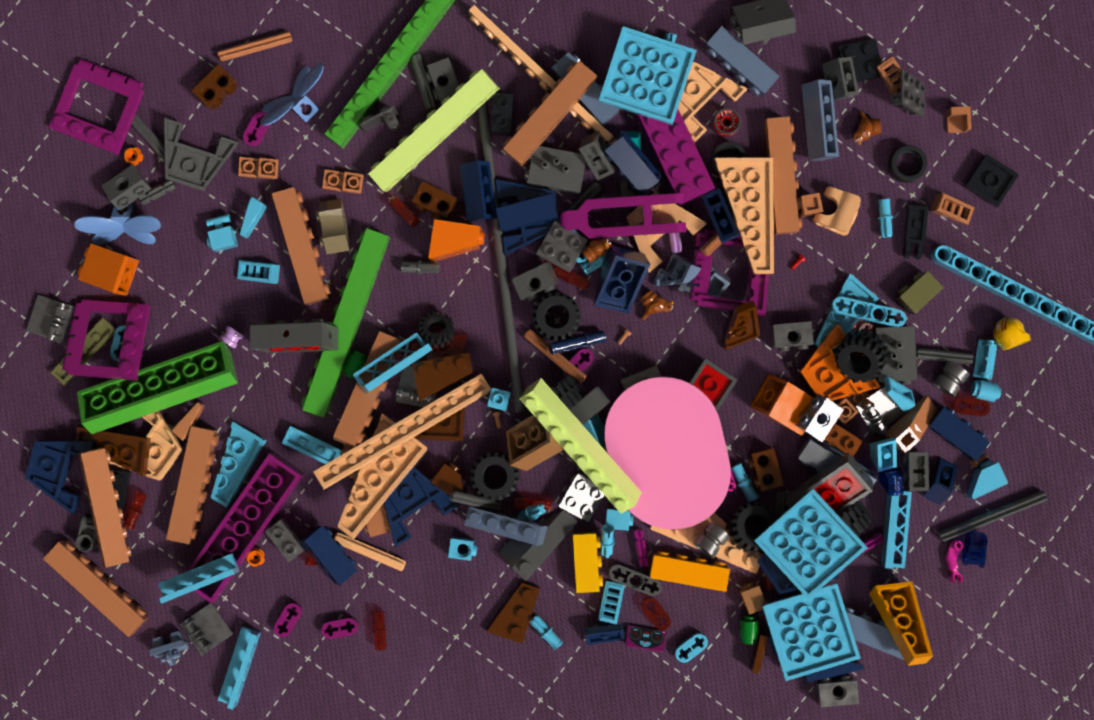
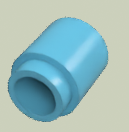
(985, 390)

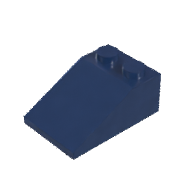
(620, 279)

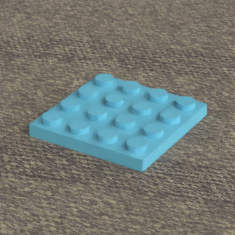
(647, 75)
(810, 543)
(811, 632)

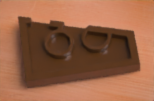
(743, 326)
(439, 373)

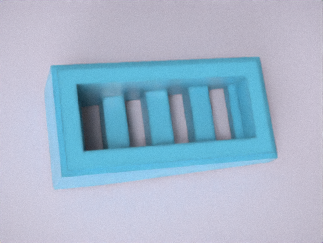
(253, 214)
(270, 273)
(900, 394)
(606, 618)

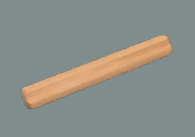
(370, 552)

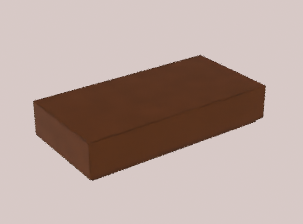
(758, 653)

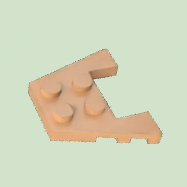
(699, 89)
(662, 215)
(163, 447)

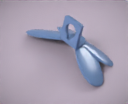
(304, 82)
(110, 229)

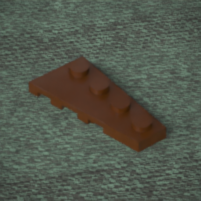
(124, 449)

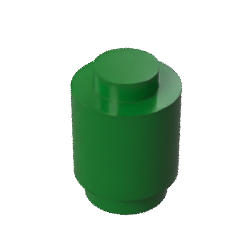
(354, 363)
(749, 629)

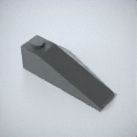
(526, 557)

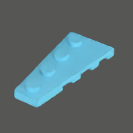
(851, 289)
(236, 463)

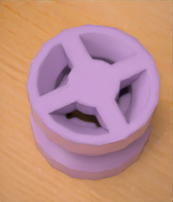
(231, 336)

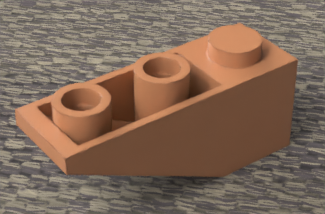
(912, 425)

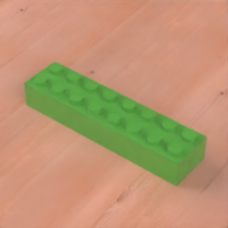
(157, 387)

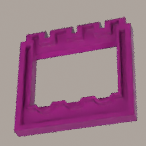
(86, 131)
(756, 288)
(131, 346)

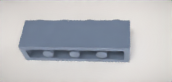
(741, 62)
(590, 100)
(820, 120)
(821, 455)
(506, 525)
(872, 633)

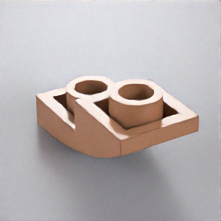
(258, 168)
(342, 181)
(848, 406)

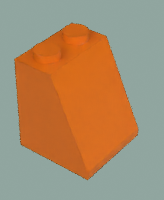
(454, 239)
(108, 269)
(782, 403)

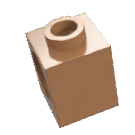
(752, 597)

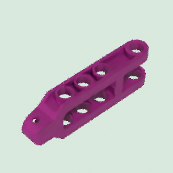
(579, 218)

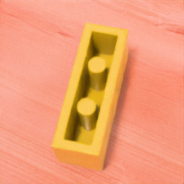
(587, 562)

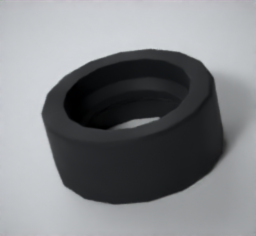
(723, 146)
(892, 164)

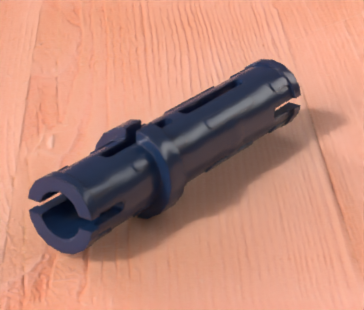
(584, 340)

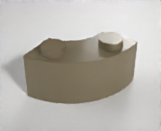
(333, 226)

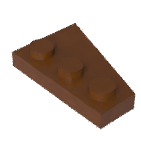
(446, 430)
(516, 614)

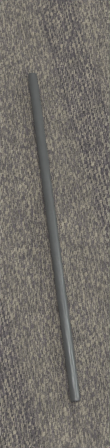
(502, 267)

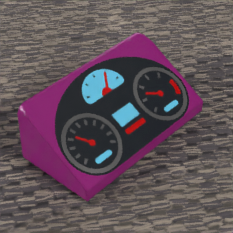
(645, 638)

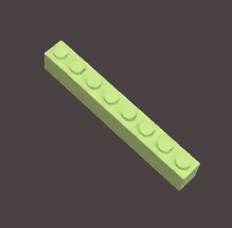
(433, 130)
(580, 445)

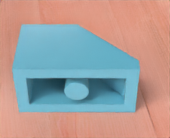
(884, 454)
(986, 479)

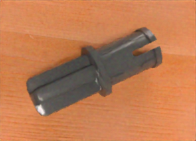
(420, 267)

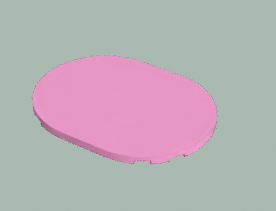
(671, 449)

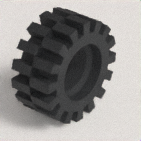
(436, 320)

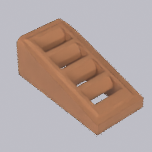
(893, 89)
(941, 203)
(183, 427)

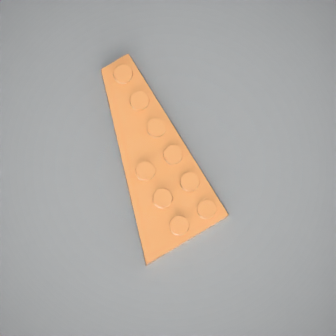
(750, 196)
(378, 481)
(727, 552)

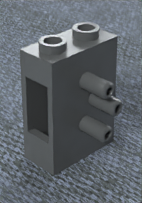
(762, 20)
(556, 170)
(902, 354)

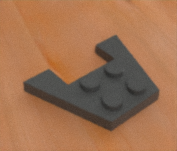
(191, 165)

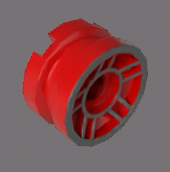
(732, 116)

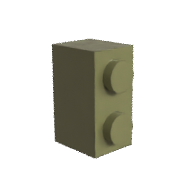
(918, 292)

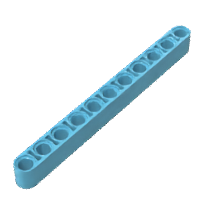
(1017, 295)

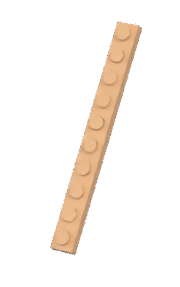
(534, 70)
(402, 431)

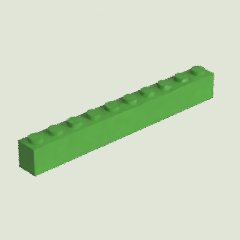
(387, 71)
(347, 319)

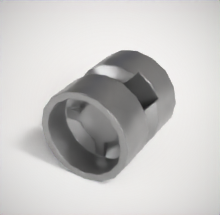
(951, 378)
(711, 540)

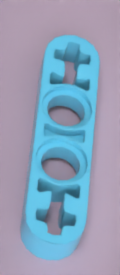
(868, 312)

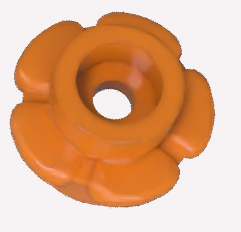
(133, 151)
(255, 562)

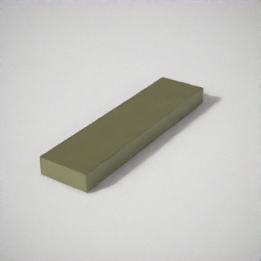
(94, 341)

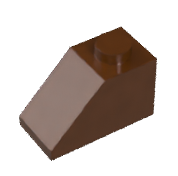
(449, 479)

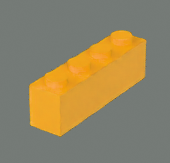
(689, 572)

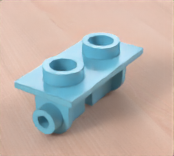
(985, 359)

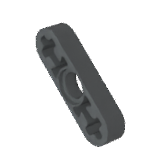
(646, 590)

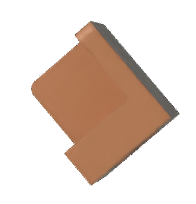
(958, 119)
(810, 205)

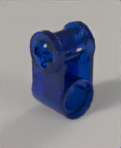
(892, 481)
(975, 553)

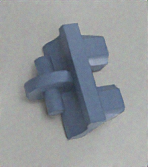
(169, 650)

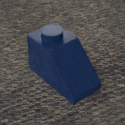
(941, 482)

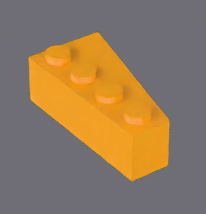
(903, 618)

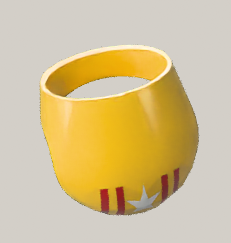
(1010, 333)

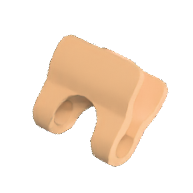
(844, 216)

